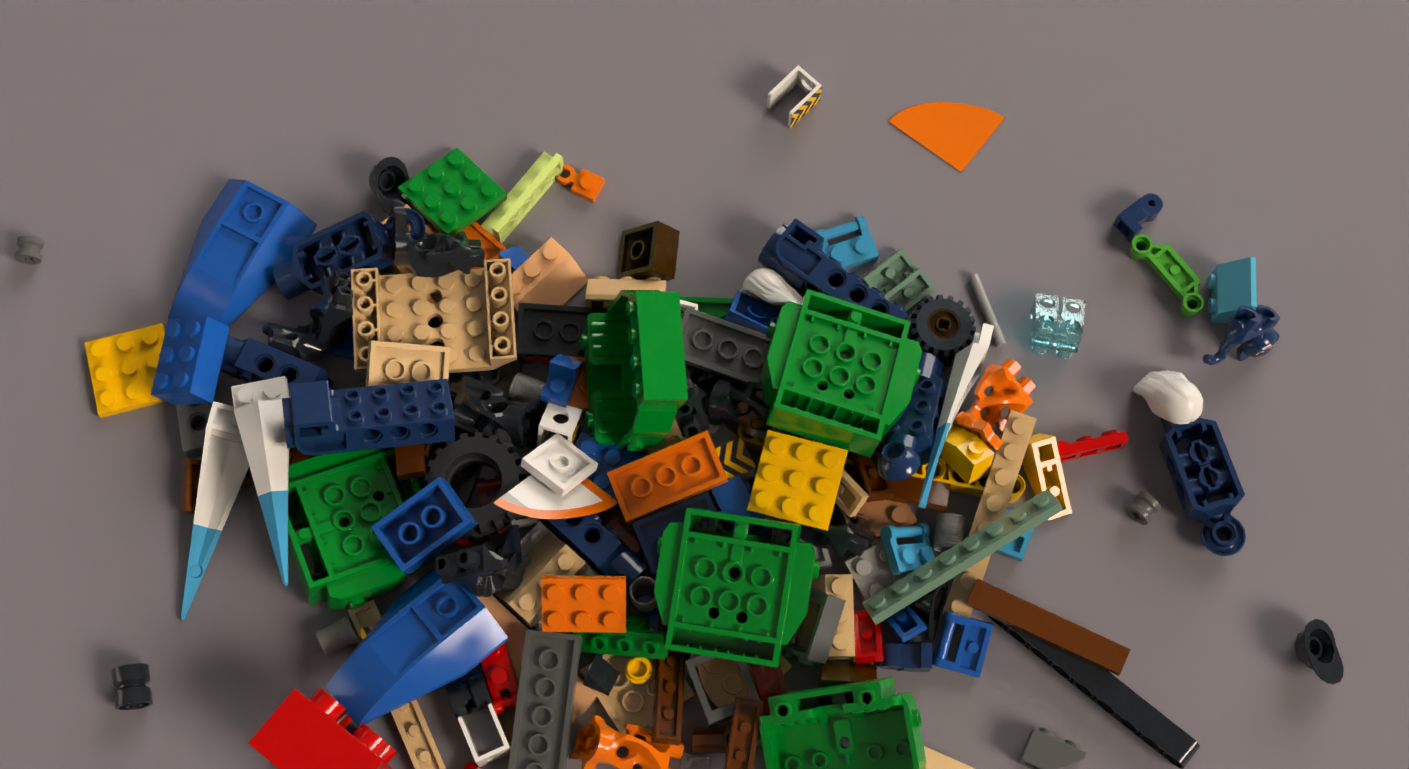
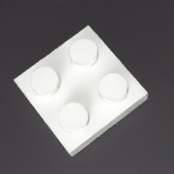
(559, 464)

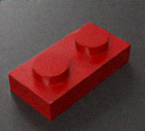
(867, 639)

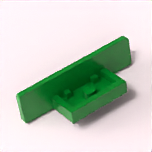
(634, 643)

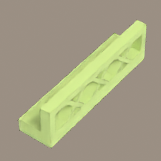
(524, 196)

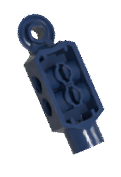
(347, 245)
(257, 362)
(913, 435)
(1205, 481)
(605, 556)

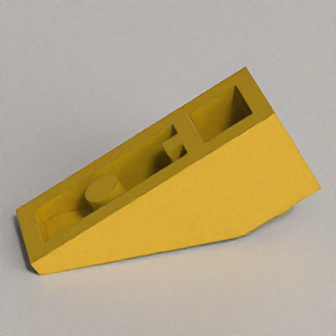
(966, 454)
(1045, 470)

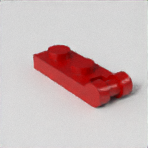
(1089, 446)
(501, 676)

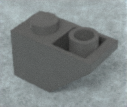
(1047, 752)

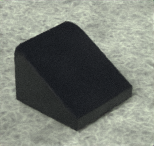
(601, 676)

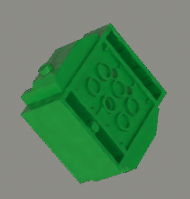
(807, 353)
(634, 369)
(347, 560)
(770, 587)
(879, 732)

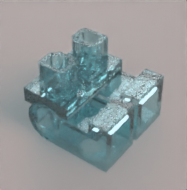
(1056, 326)

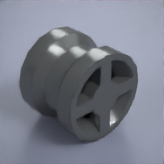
(29, 249)
(1143, 508)

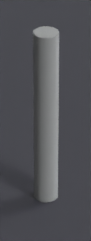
(987, 310)

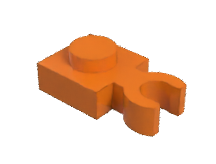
(584, 185)

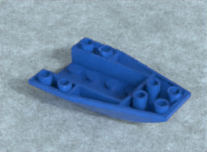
(236, 252)
(416, 647)

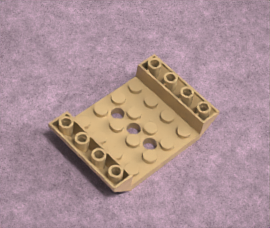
(473, 308)

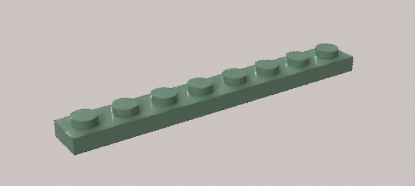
(962, 556)

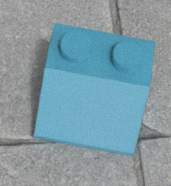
(1231, 287)

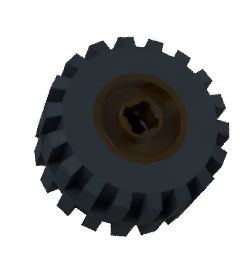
(942, 327)

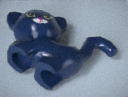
(1251, 330)

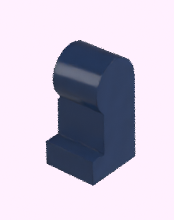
(1141, 211)
(907, 657)

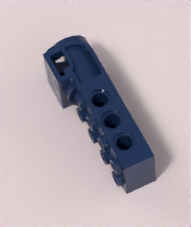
(799, 259)
(367, 417)

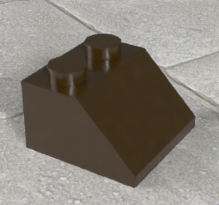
(649, 252)
(842, 673)

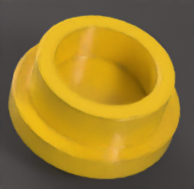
(638, 670)

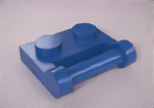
(971, 645)

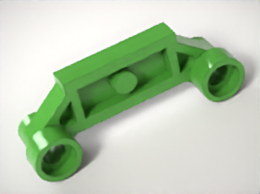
(1172, 271)

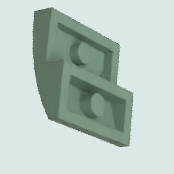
(900, 280)

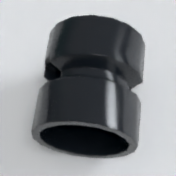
(131, 684)
(469, 694)

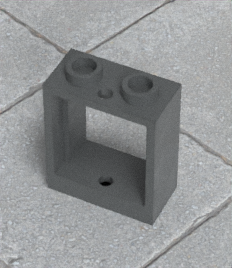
(823, 631)
(724, 713)

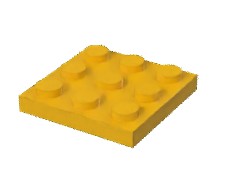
(125, 369)
(797, 480)

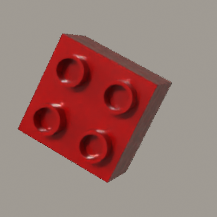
(313, 736)

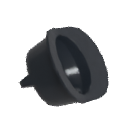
(386, 179)
(929, 608)
(1319, 651)

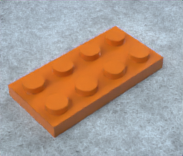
(667, 477)

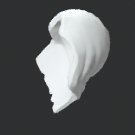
(770, 287)
(1171, 396)

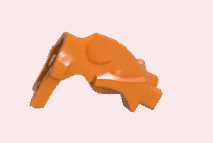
(987, 409)
(600, 743)

